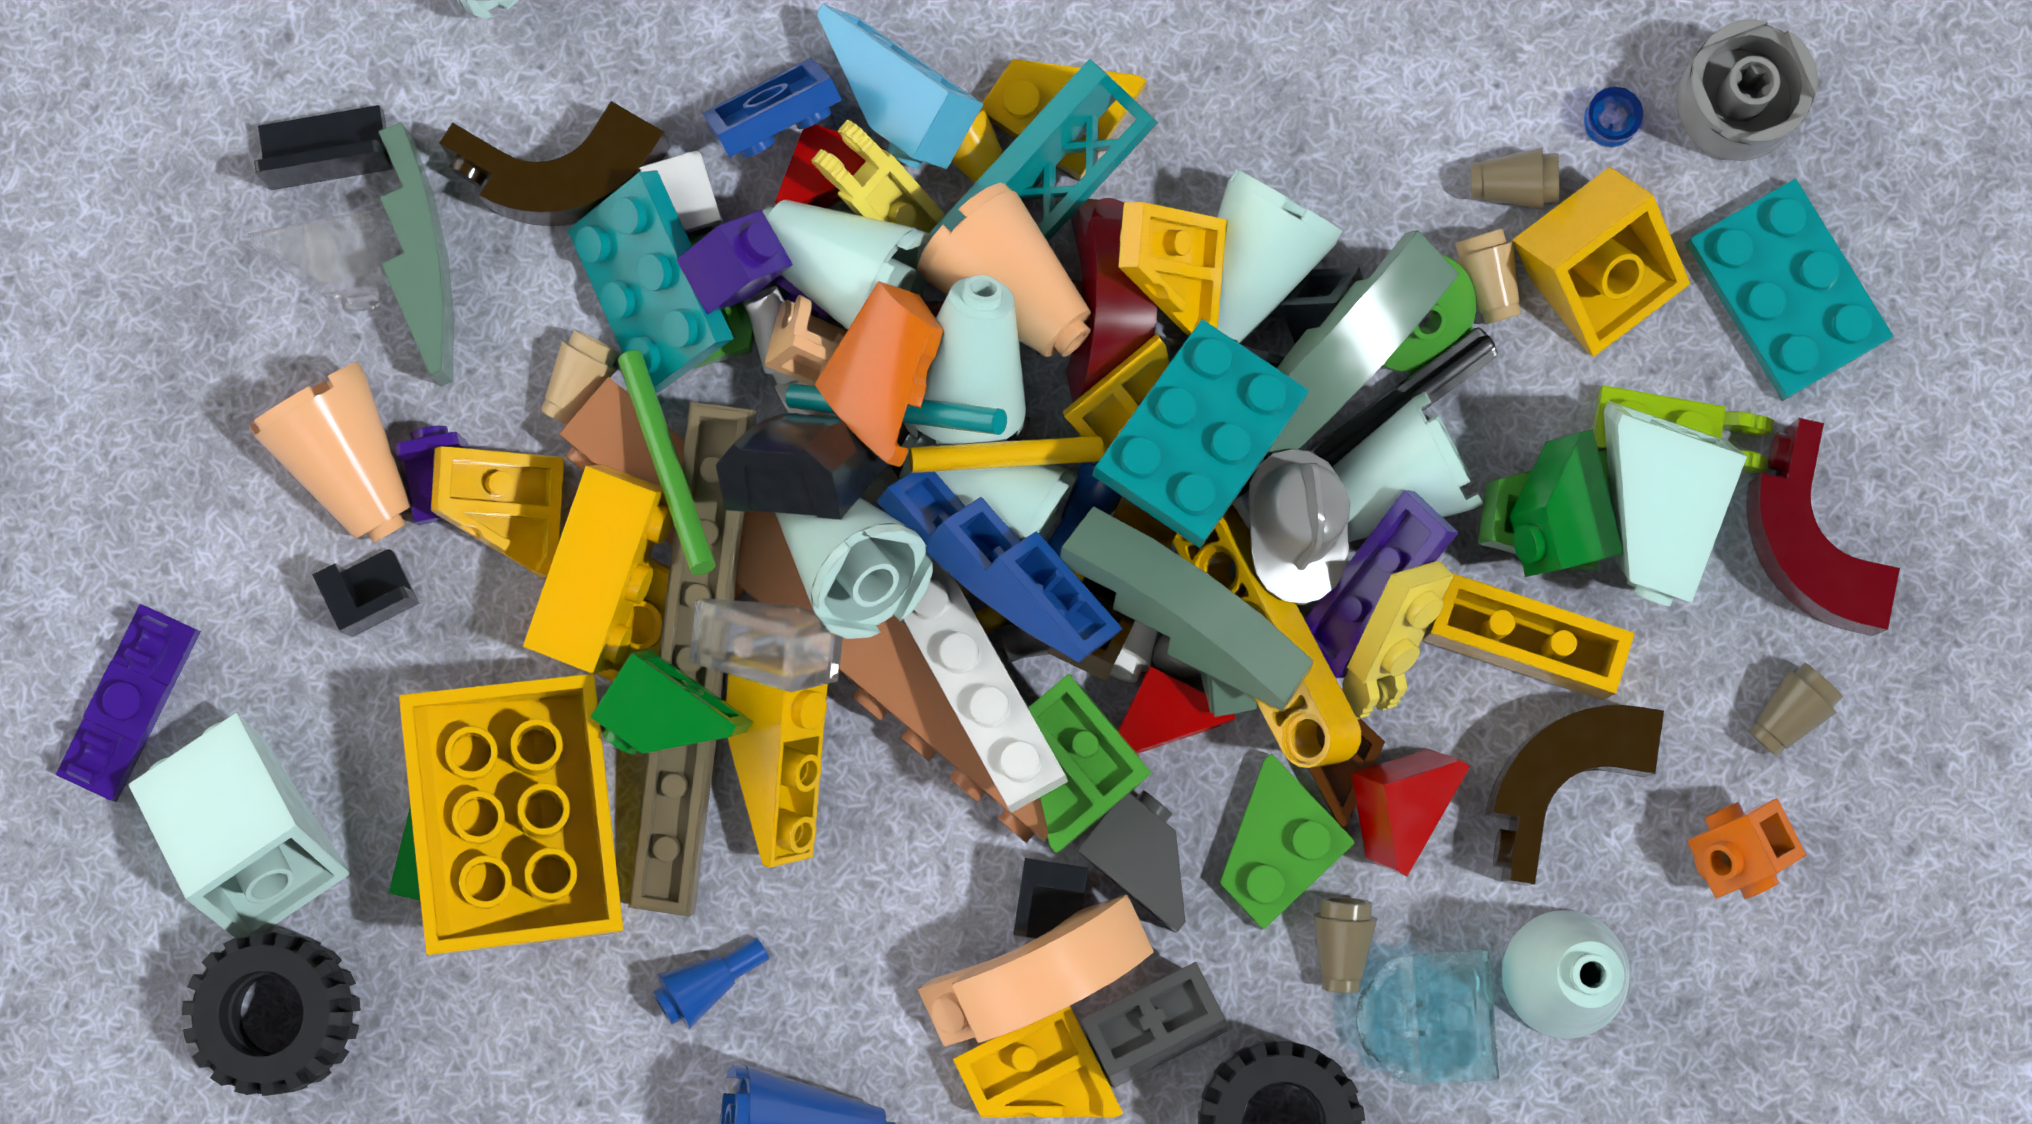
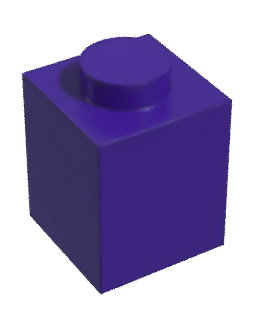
(734, 261)

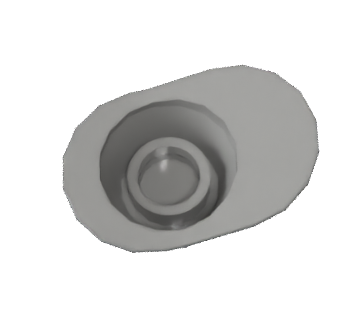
(1298, 525)

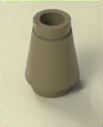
(1517, 179)
(1795, 709)
(1343, 941)

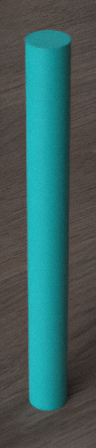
(931, 413)

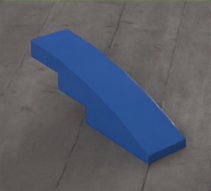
(1010, 575)

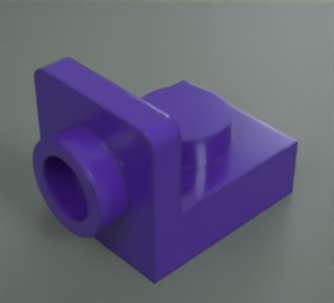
(419, 466)

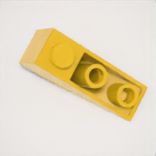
(779, 765)

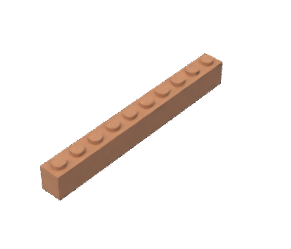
(884, 667)

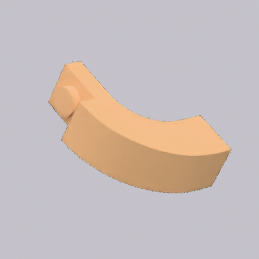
(1039, 977)

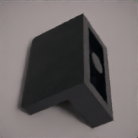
(322, 148)

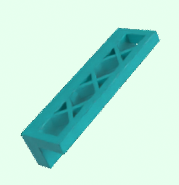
(1054, 135)

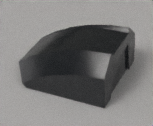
(797, 467)

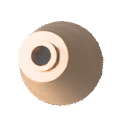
(1007, 244)
(339, 452)

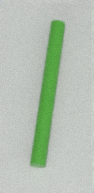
(666, 463)

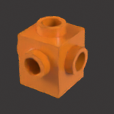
(1745, 848)

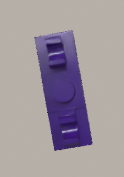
(1402, 540)
(127, 703)

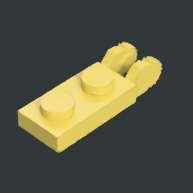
(881, 184)
(1393, 637)

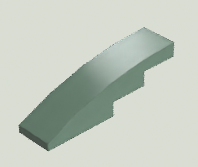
(422, 272)
(1362, 333)
(1200, 615)

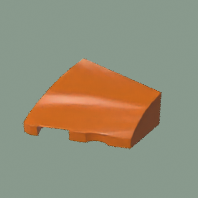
(882, 368)

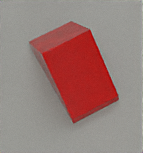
(803, 180)
(1166, 713)
(1403, 804)

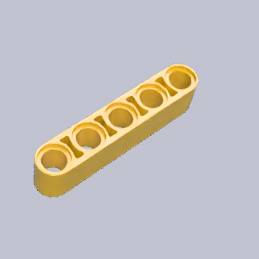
(1319, 696)

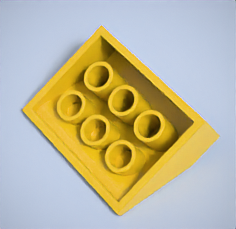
(510, 814)

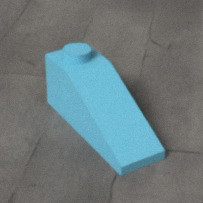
(900, 94)

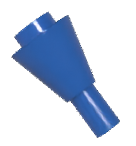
(1086, 494)
(696, 987)

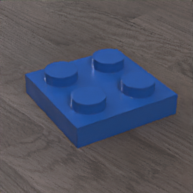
(789, 98)

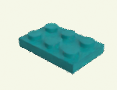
(631, 261)
(1789, 289)
(1200, 433)

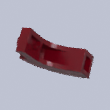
(1120, 311)
(1797, 554)

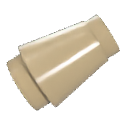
(1493, 273)
(577, 374)

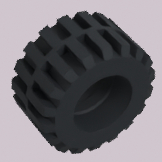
(218, 1006)
(1280, 1063)

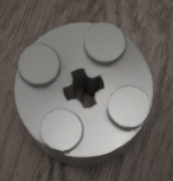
(1753, 58)

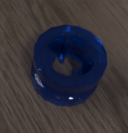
(1619, 97)

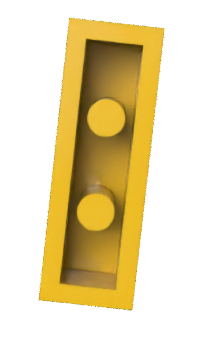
(599, 570)
(1531, 638)

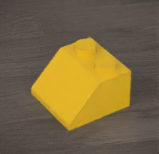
(1603, 259)

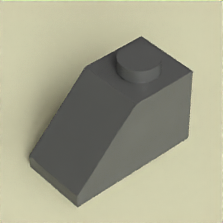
(1140, 856)

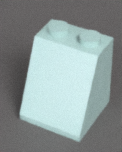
(1666, 499)
(236, 830)

